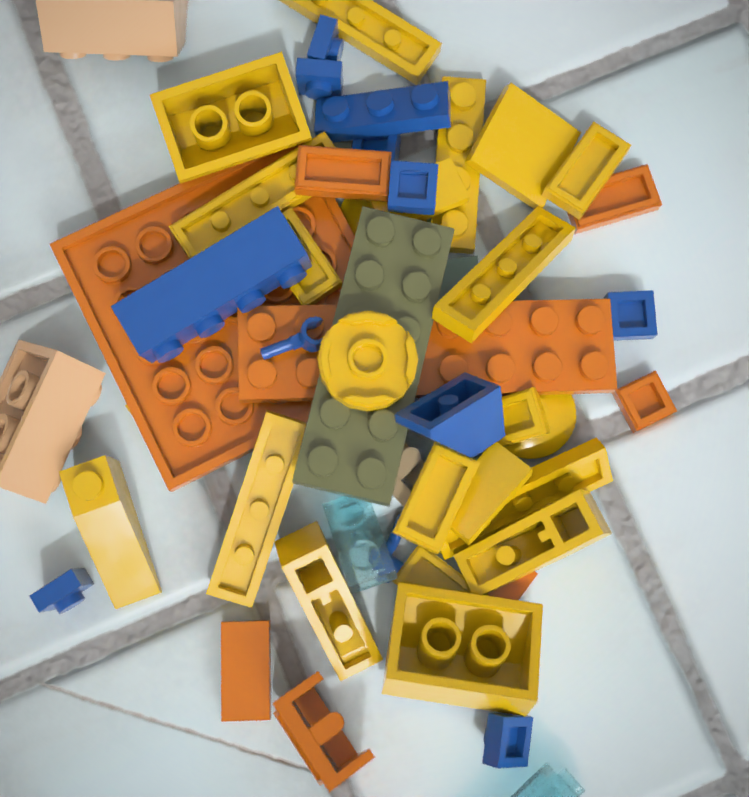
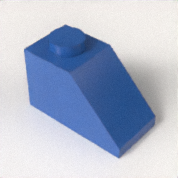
(459, 414)

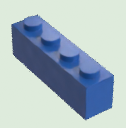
(211, 286)

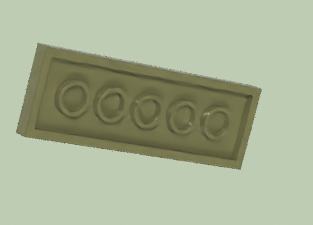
(391, 271)

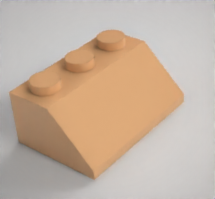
(113, 28)
(42, 416)

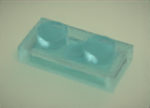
(359, 543)

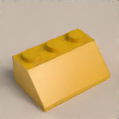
(230, 117)
(464, 649)

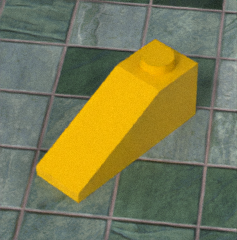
(111, 529)
(533, 543)
(327, 600)

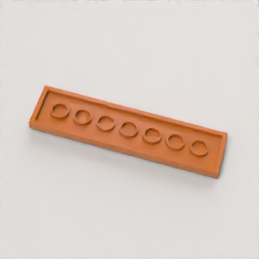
(528, 345)

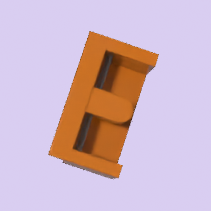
(318, 734)

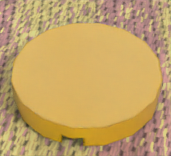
(367, 361)

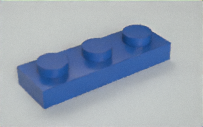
(384, 112)

